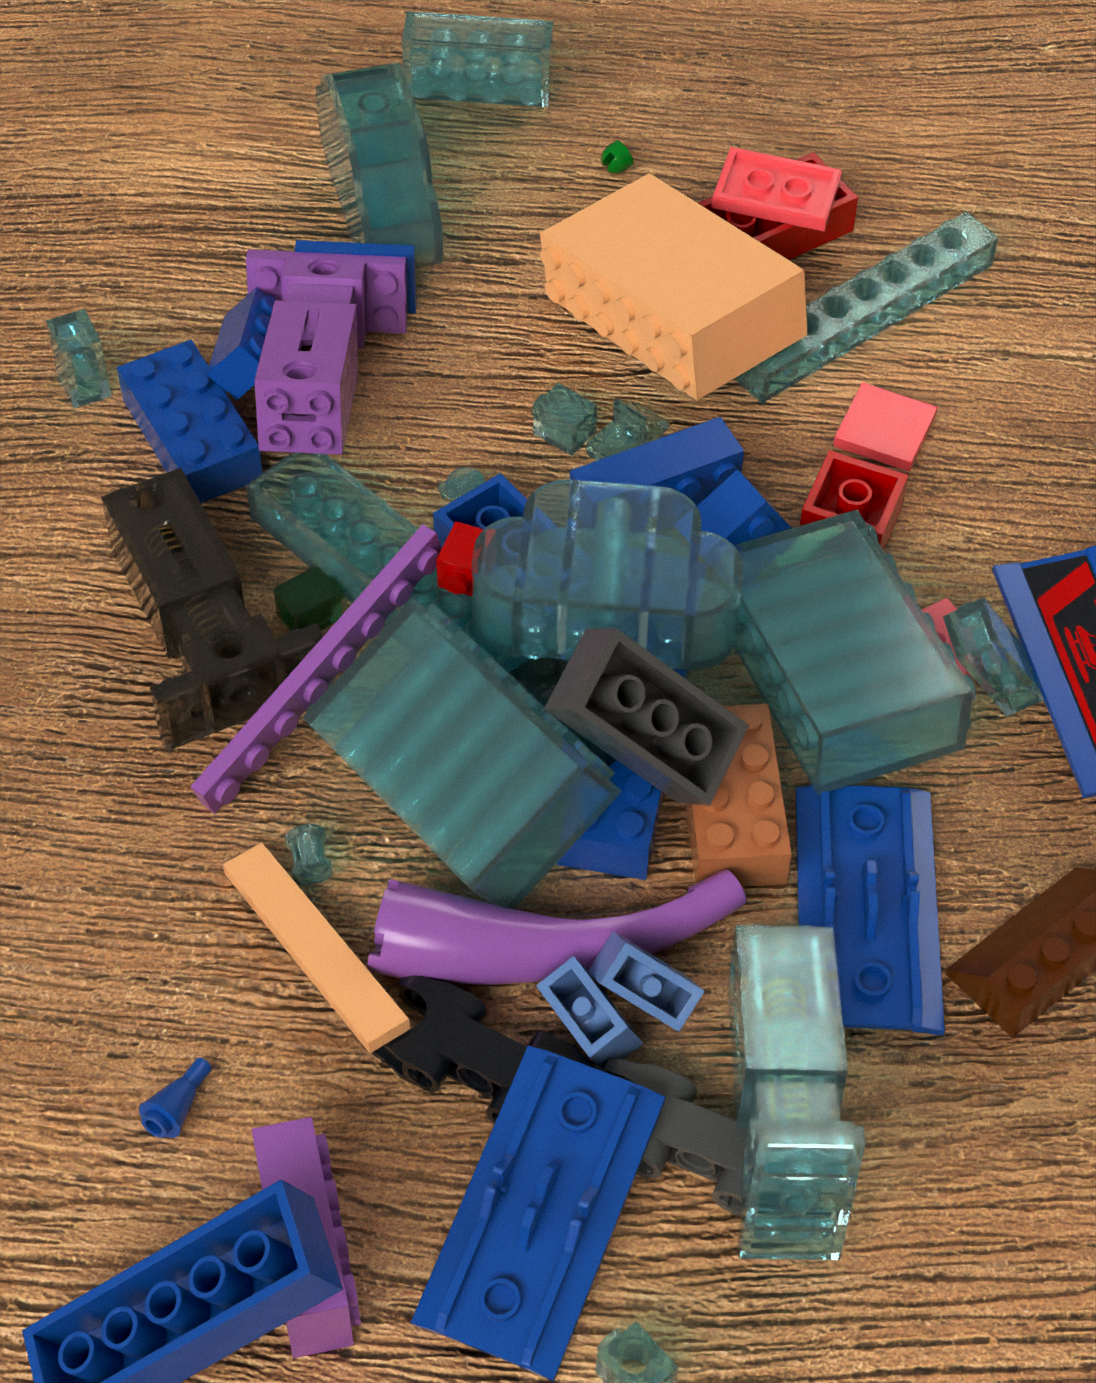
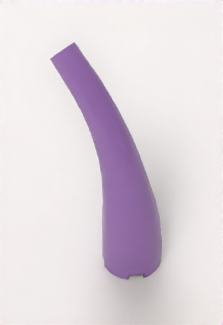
(490, 944)

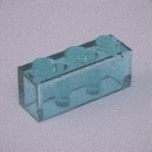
(992, 656)

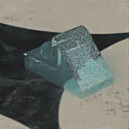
(630, 428)

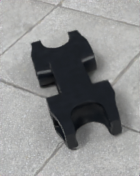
(458, 1046)

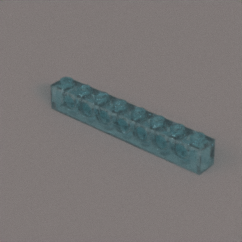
(877, 301)

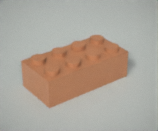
(747, 816)

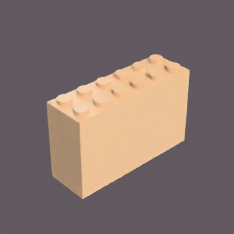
(674, 285)

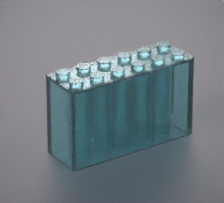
(847, 654)
(463, 754)

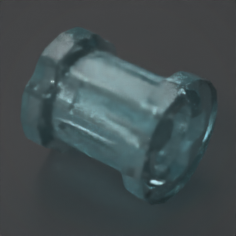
(308, 854)

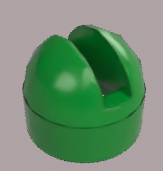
(617, 157)

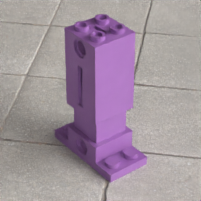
(314, 338)

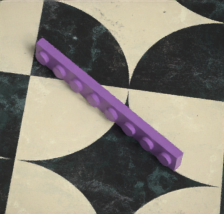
(311, 677)

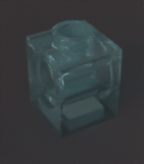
(638, 1345)

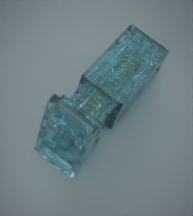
(789, 1093)

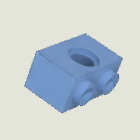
(646, 981)
(589, 1013)

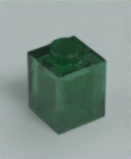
(309, 600)

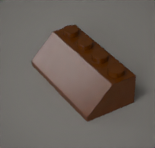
(1034, 954)

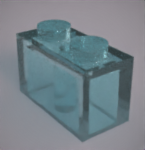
(78, 358)

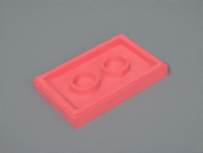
(777, 189)

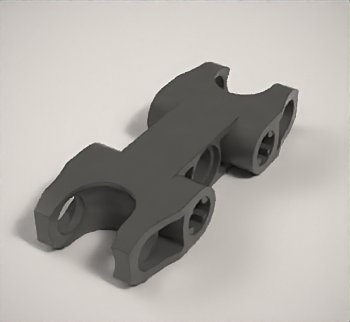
(688, 1133)

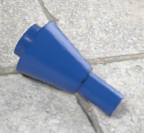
(167, 1109)

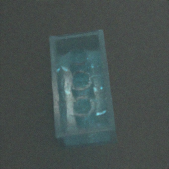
(478, 58)

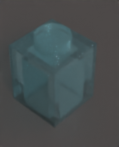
(564, 418)

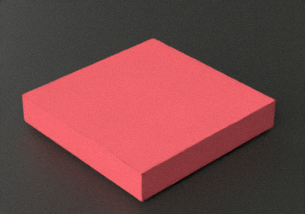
(885, 426)

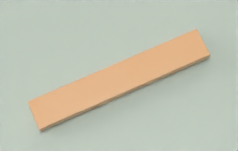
(317, 948)

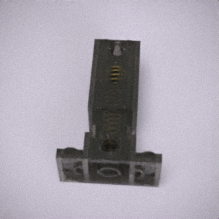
(196, 611)

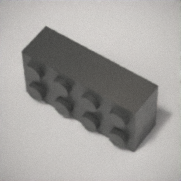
(646, 716)

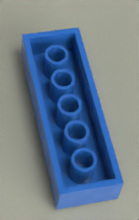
(193, 1297)

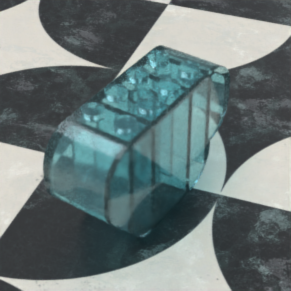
(380, 159)
(607, 561)

